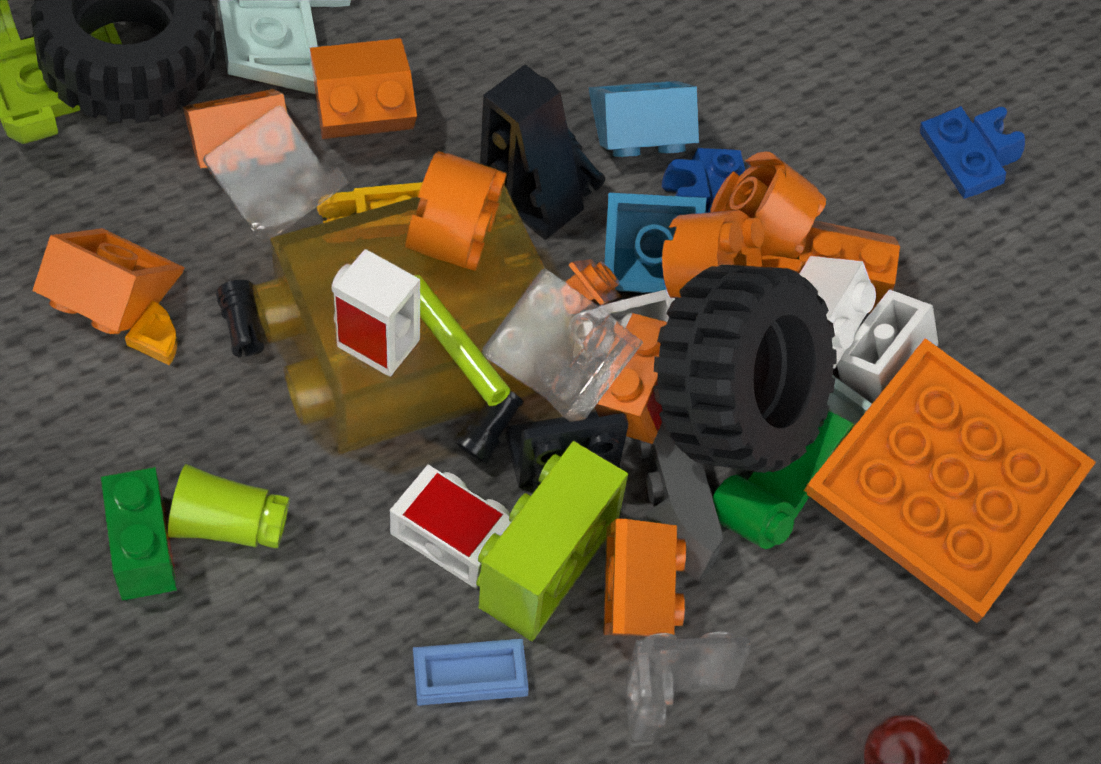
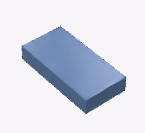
(470, 672)

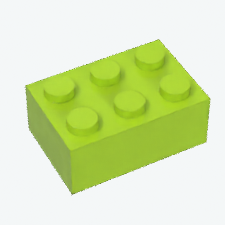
(549, 539)

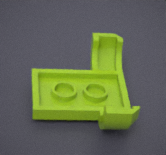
(25, 99)

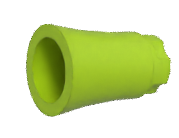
(225, 510)

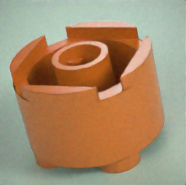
(777, 197)
(455, 210)
(709, 241)

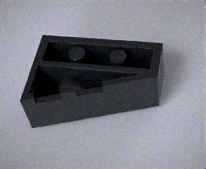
(531, 142)

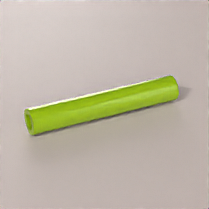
(461, 347)

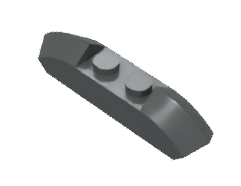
(683, 501)

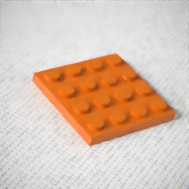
(950, 479)

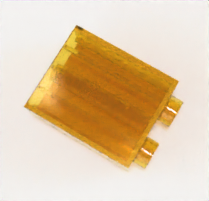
(428, 385)

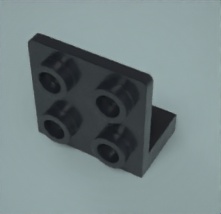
(538, 441)

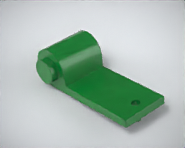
(770, 501)

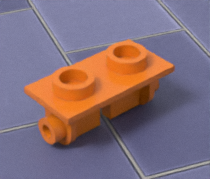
(594, 281)

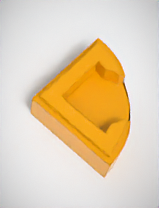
(154, 334)

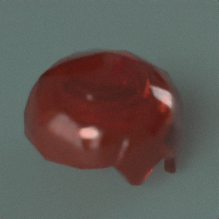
(904, 741)

